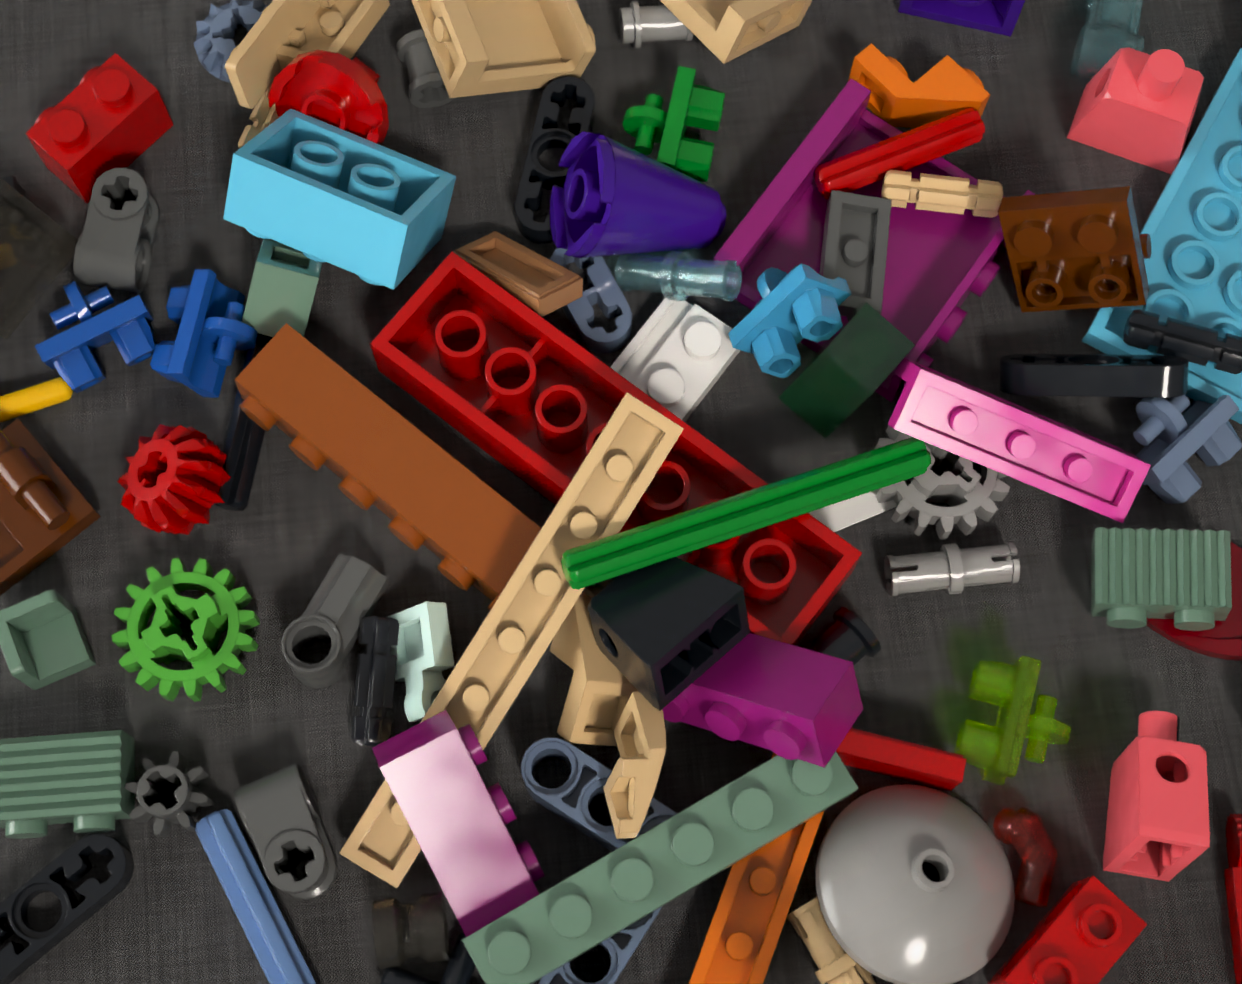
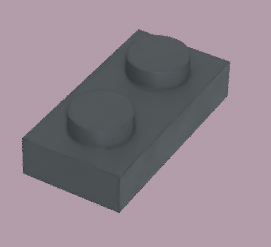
(856, 246)

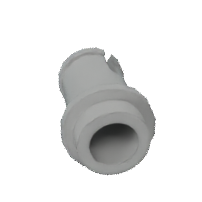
(650, 25)

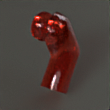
(1035, 849)

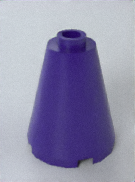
(628, 203)

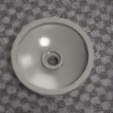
(890, 911)

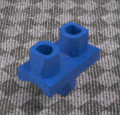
(207, 334)
(72, 349)

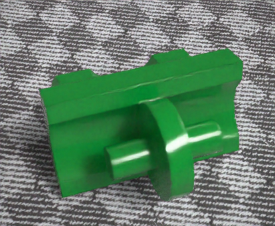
(689, 106)

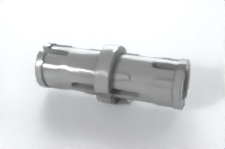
(951, 569)

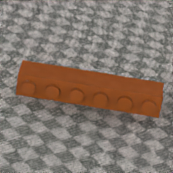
(386, 463)

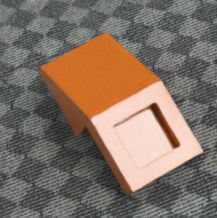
(909, 104)

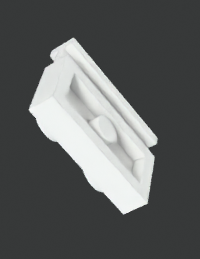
(677, 356)

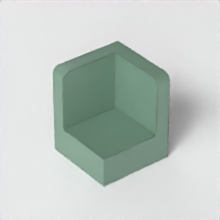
(281, 289)
(43, 640)

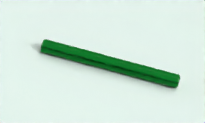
(743, 513)

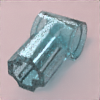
(1106, 30)

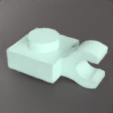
(422, 654)

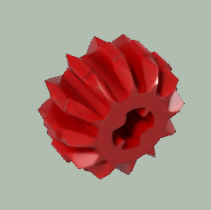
(174, 479)

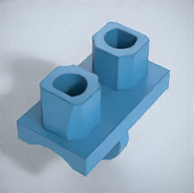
(790, 310)

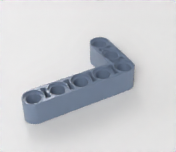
(572, 804)

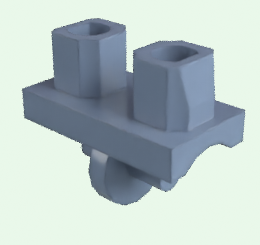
(1174, 432)

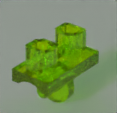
(1000, 747)

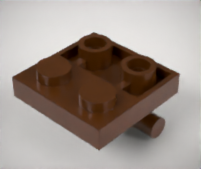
(1076, 249)
(37, 506)

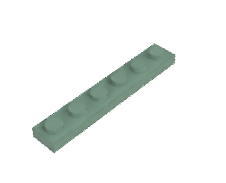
(655, 868)

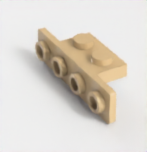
(293, 29)

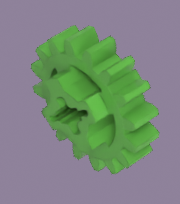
(163, 641)

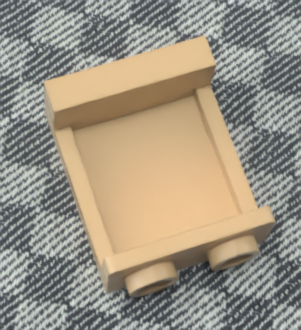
(737, 26)
(505, 43)

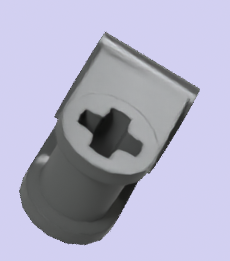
(115, 242)
(282, 822)

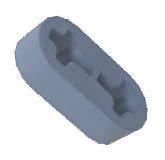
(604, 291)

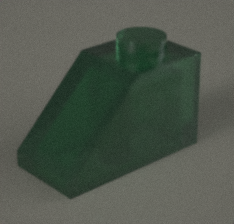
(846, 370)

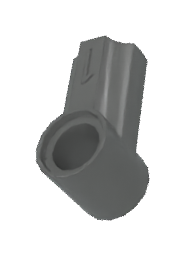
(334, 616)

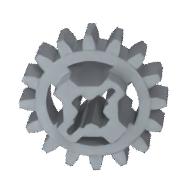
(957, 488)

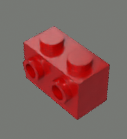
(100, 125)

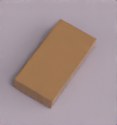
(523, 273)

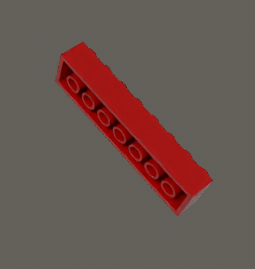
(542, 404)

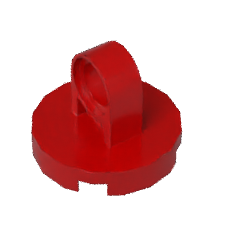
(334, 92)

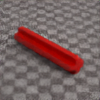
(900, 152)

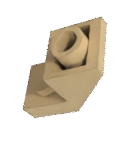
(596, 688)

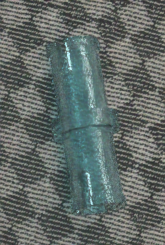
(679, 276)

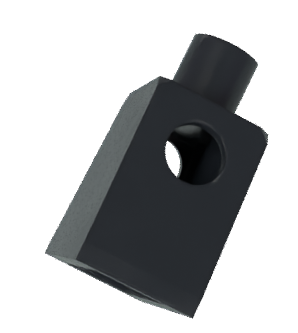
(666, 625)

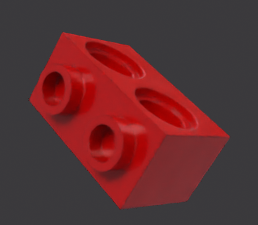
(1075, 939)

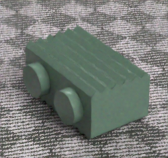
(1161, 577)
(65, 781)

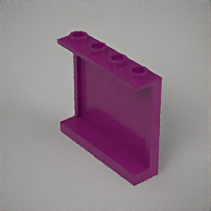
(930, 254)

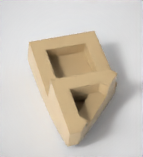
(641, 748)

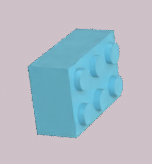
(338, 198)

